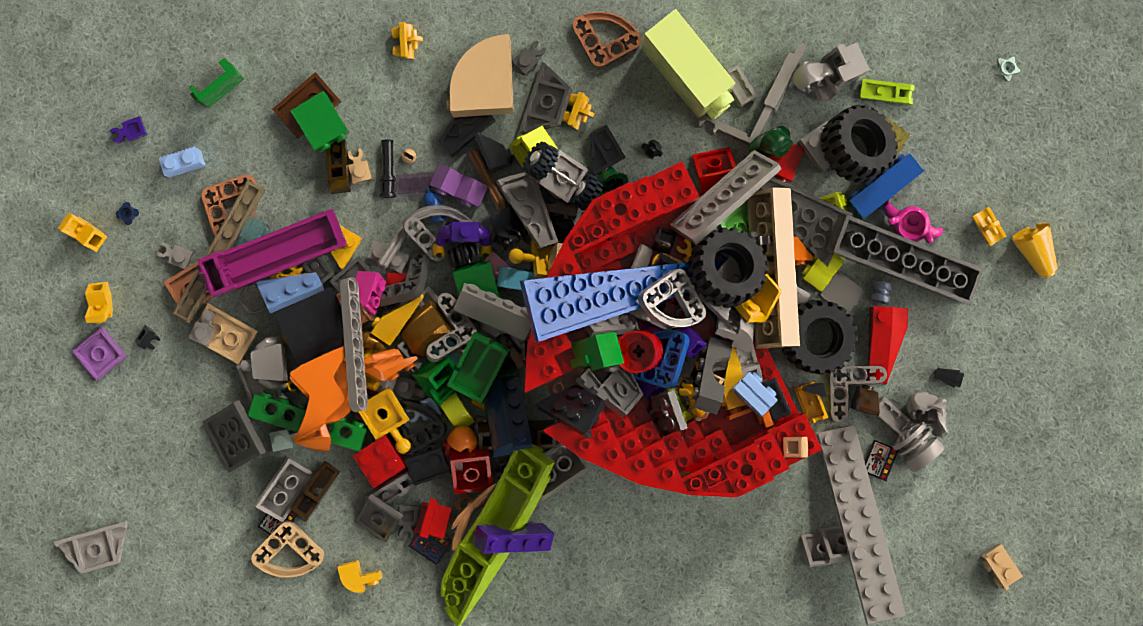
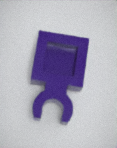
(132, 129)

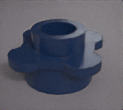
(121, 213)

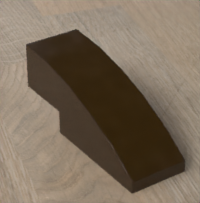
(315, 491)

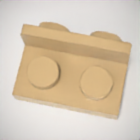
(1001, 566)

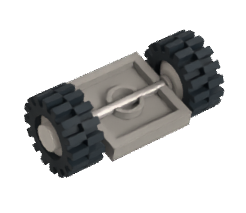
(562, 175)

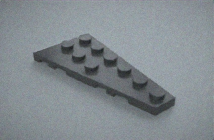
(811, 219)

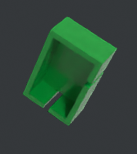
(478, 366)

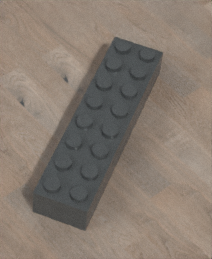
(904, 259)

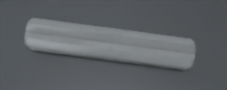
(394, 246)

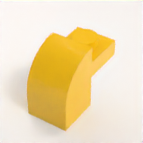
(82, 231)
(99, 302)
(354, 580)

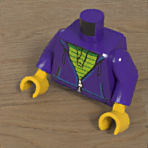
(463, 234)

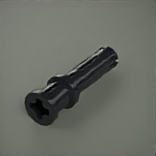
(387, 179)

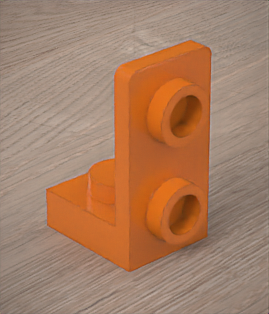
(765, 419)

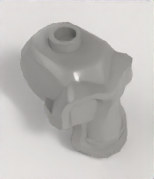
(816, 77)
(930, 409)

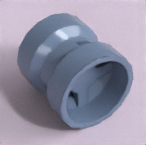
(881, 291)

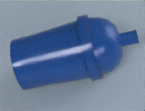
(431, 199)

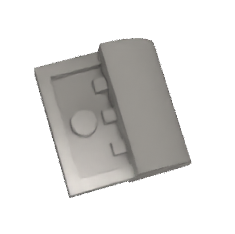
(737, 330)

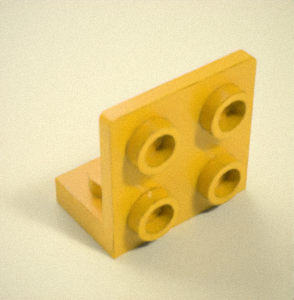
(760, 306)

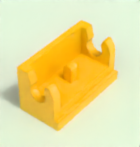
(811, 404)

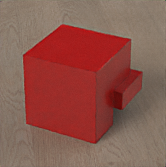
(433, 520)

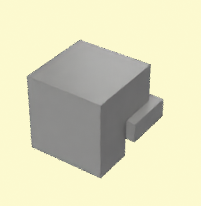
(846, 63)

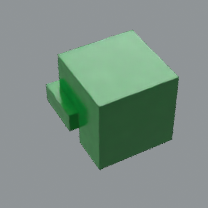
(597, 351)
(434, 379)

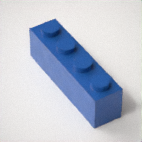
(885, 186)

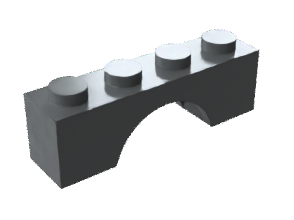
(709, 392)

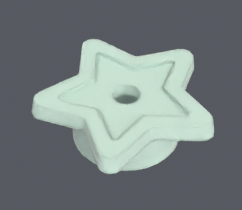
(1007, 63)

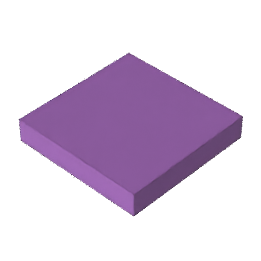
(99, 353)

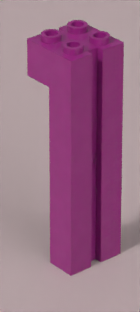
(271, 253)

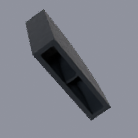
(312, 325)

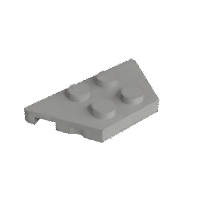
(95, 548)

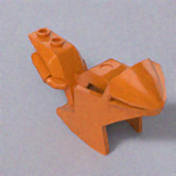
(326, 388)

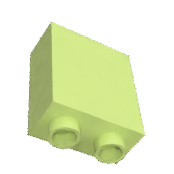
(689, 66)

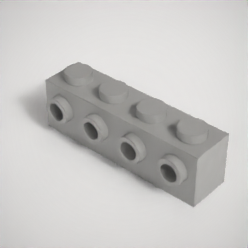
(493, 311)

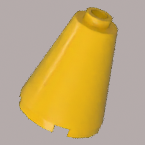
(1037, 248)

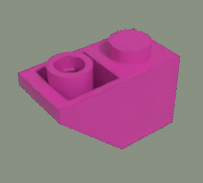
(370, 289)

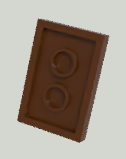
(302, 93)

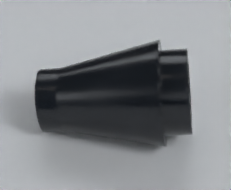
(949, 376)

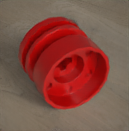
(638, 362)

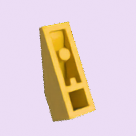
(393, 321)
(732, 375)

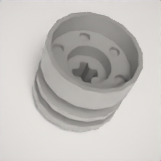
(915, 442)

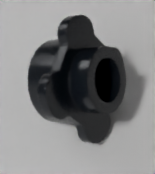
(652, 149)

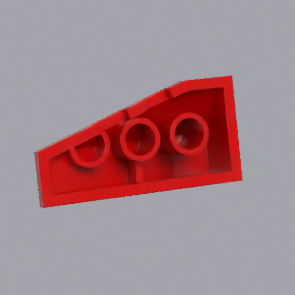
(886, 335)

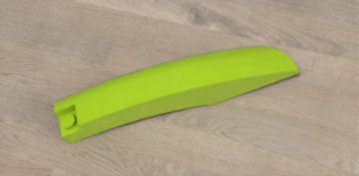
(507, 508)

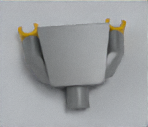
(269, 363)

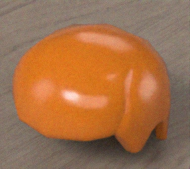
(462, 438)

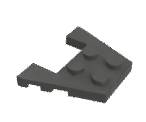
(617, 390)

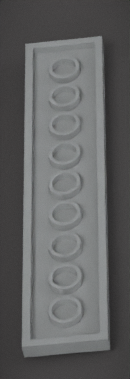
(861, 525)

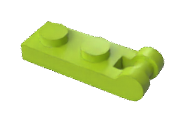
(886, 91)

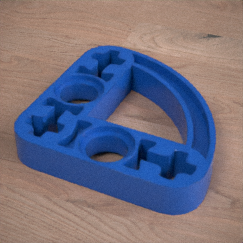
(666, 369)

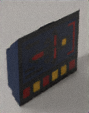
(430, 548)

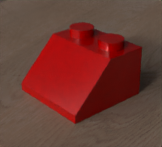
(712, 167)

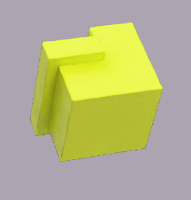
(523, 144)

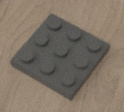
(234, 436)

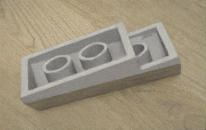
(824, 547)

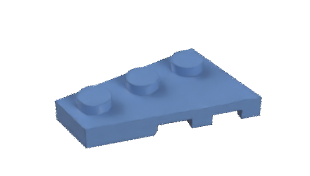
(288, 290)

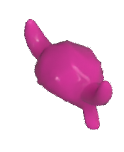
(912, 223)

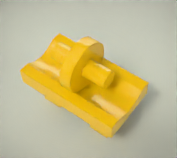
(408, 40)
(580, 110)
(989, 226)

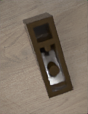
(337, 168)
(865, 400)

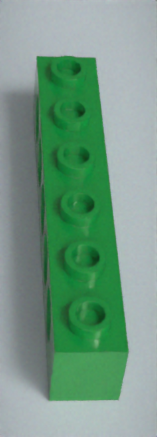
(259, 412)

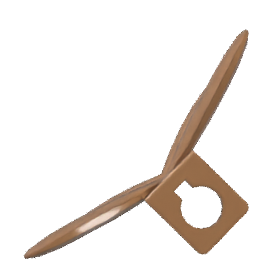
(462, 520)

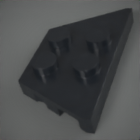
(574, 409)

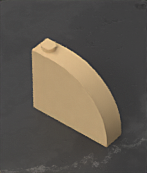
(483, 80)

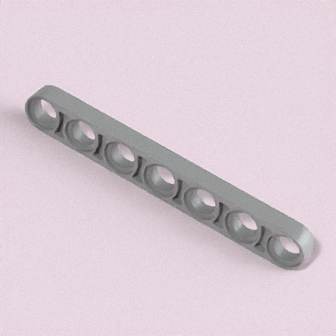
(353, 352)

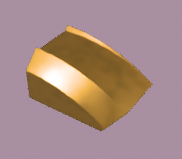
(425, 328)

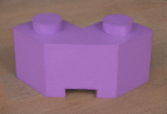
(459, 186)

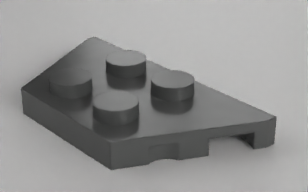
(546, 101)

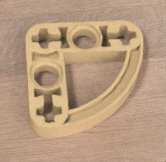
(290, 539)

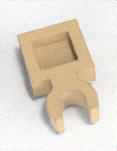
(360, 169)

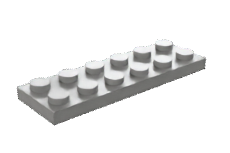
(725, 197)

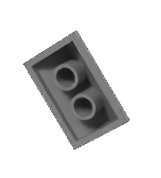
(565, 470)
(284, 489)

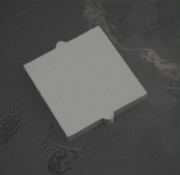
(842, 291)

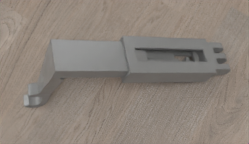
(771, 102)

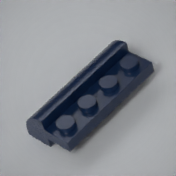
(507, 417)

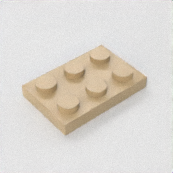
(231, 336)

